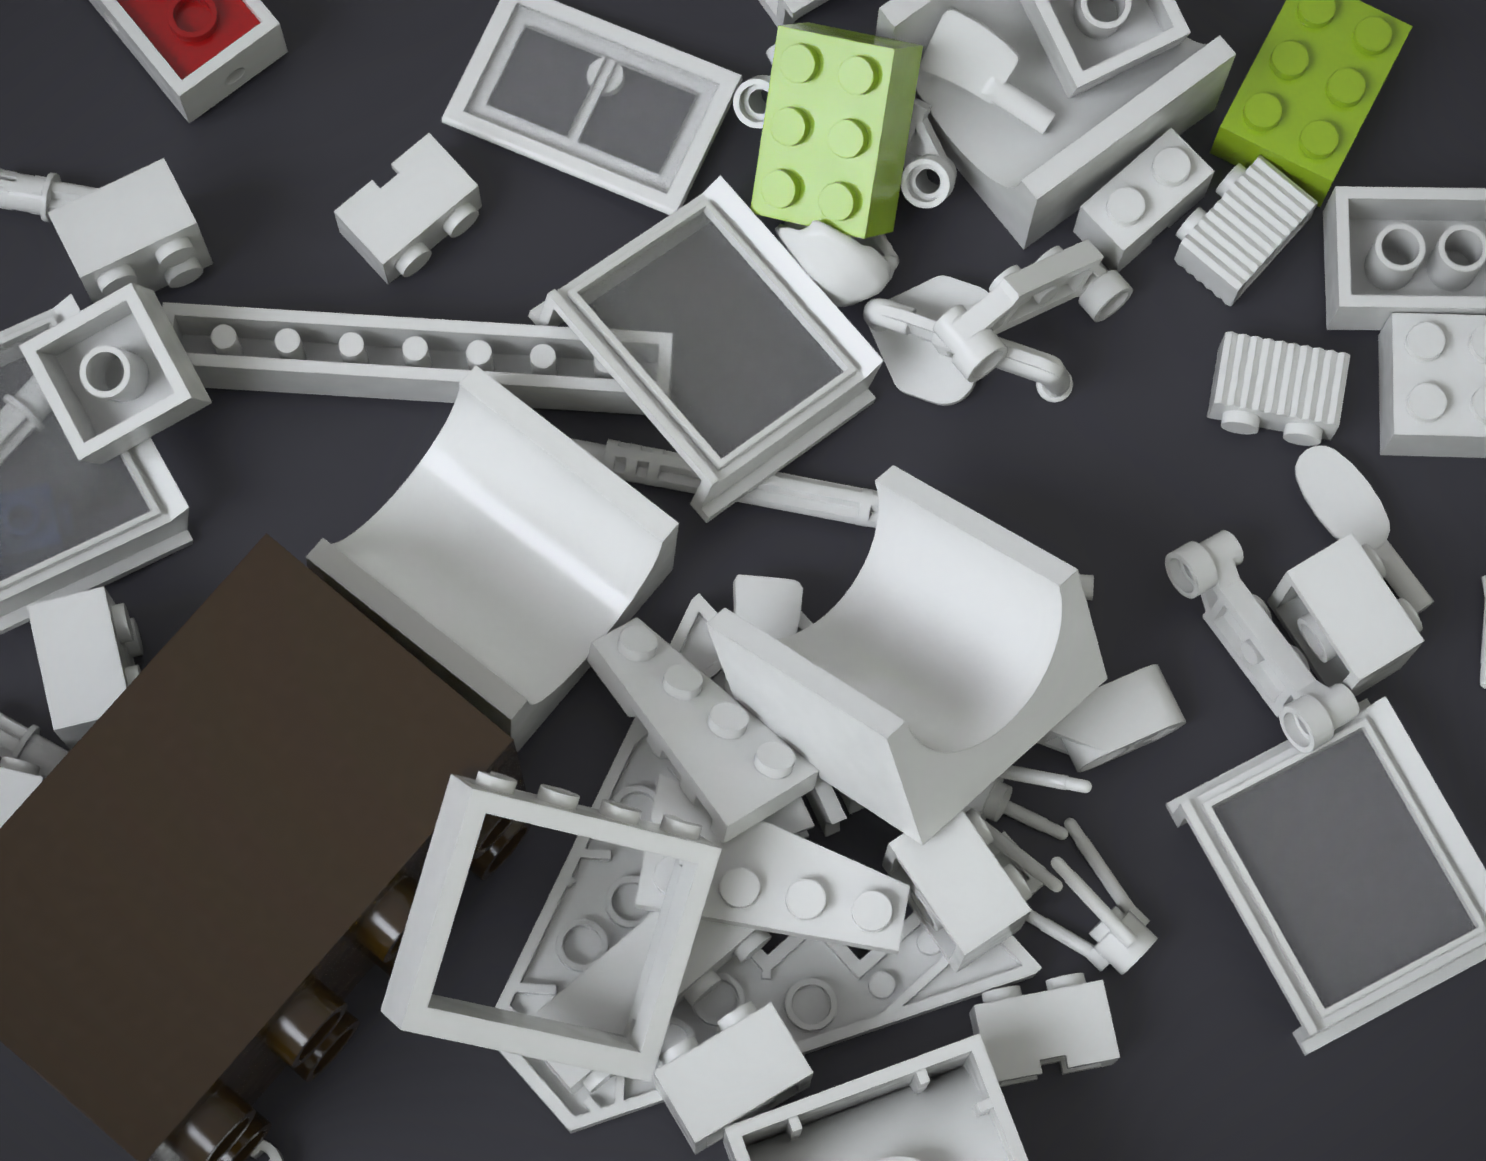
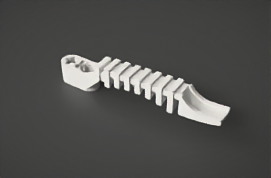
(1099, 729)

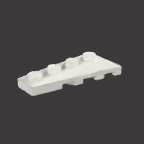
(712, 741)
(781, 883)

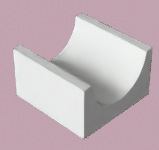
(1045, 178)
(503, 557)
(928, 666)
(916, 1110)

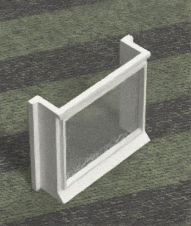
(720, 343)
(64, 518)
(1344, 871)

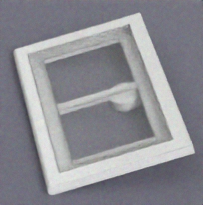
(593, 100)

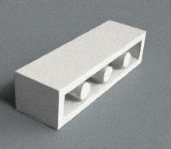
(606, 989)

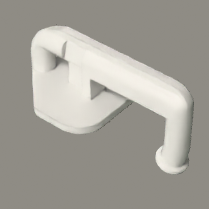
(923, 363)

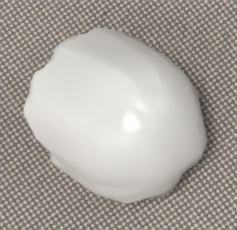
(840, 264)

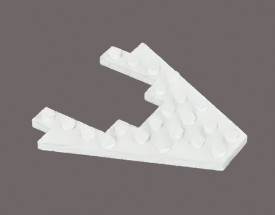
(813, 984)

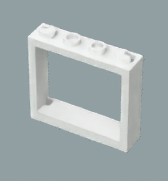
(437, 897)

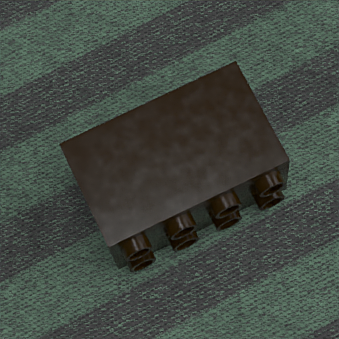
(230, 861)

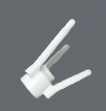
(995, 802)
(1121, 930)

